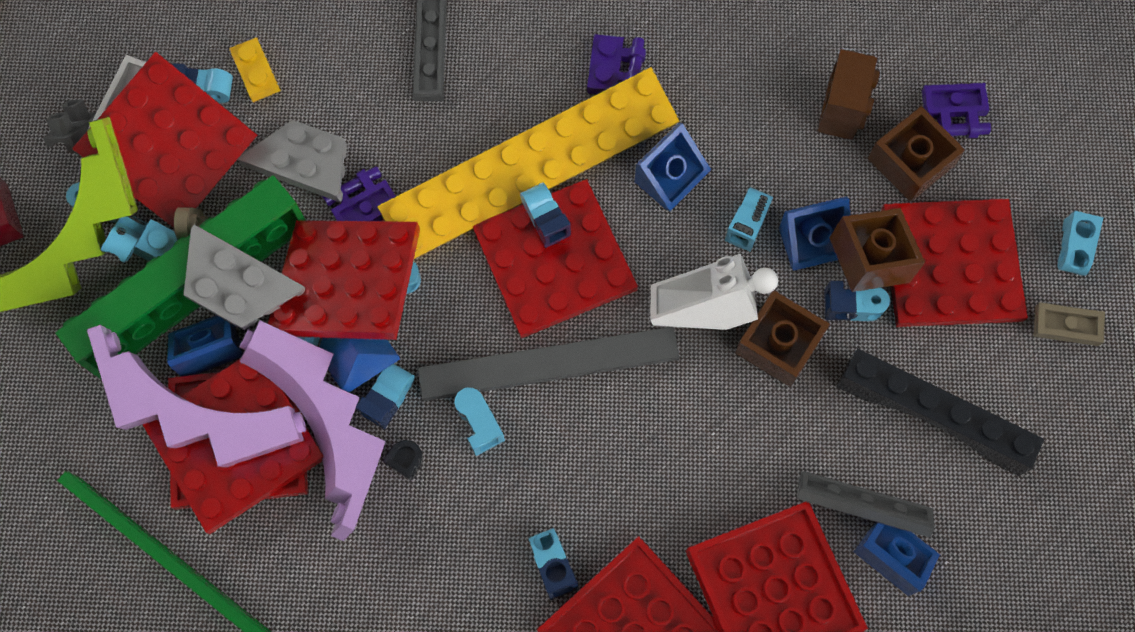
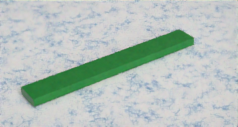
(161, 554)

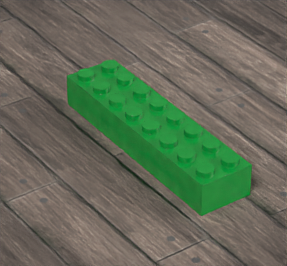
(154, 297)

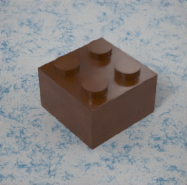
(849, 94)
(916, 153)
(876, 249)
(782, 338)

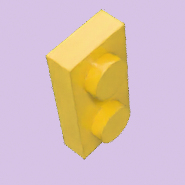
(254, 69)

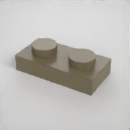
(1069, 324)

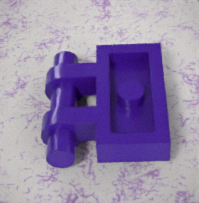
(607, 59)
(958, 101)
(364, 205)

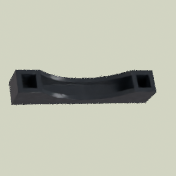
(981, 430)

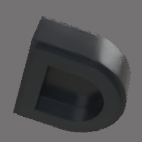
(405, 458)

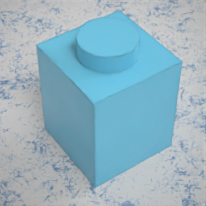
(155, 241)

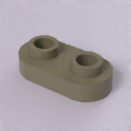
(185, 219)

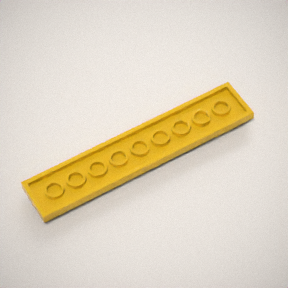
(545, 154)

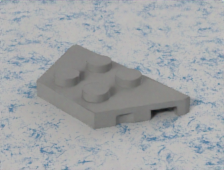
(301, 158)
(233, 282)

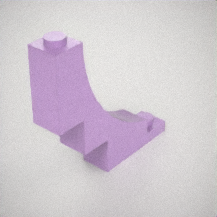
(141, 398)
(347, 451)

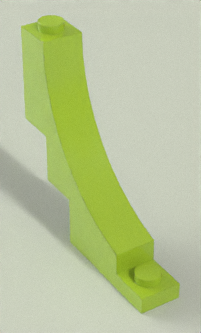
(101, 197)

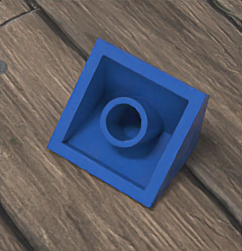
(671, 168)
(808, 230)
(203, 346)
(357, 359)
(898, 557)

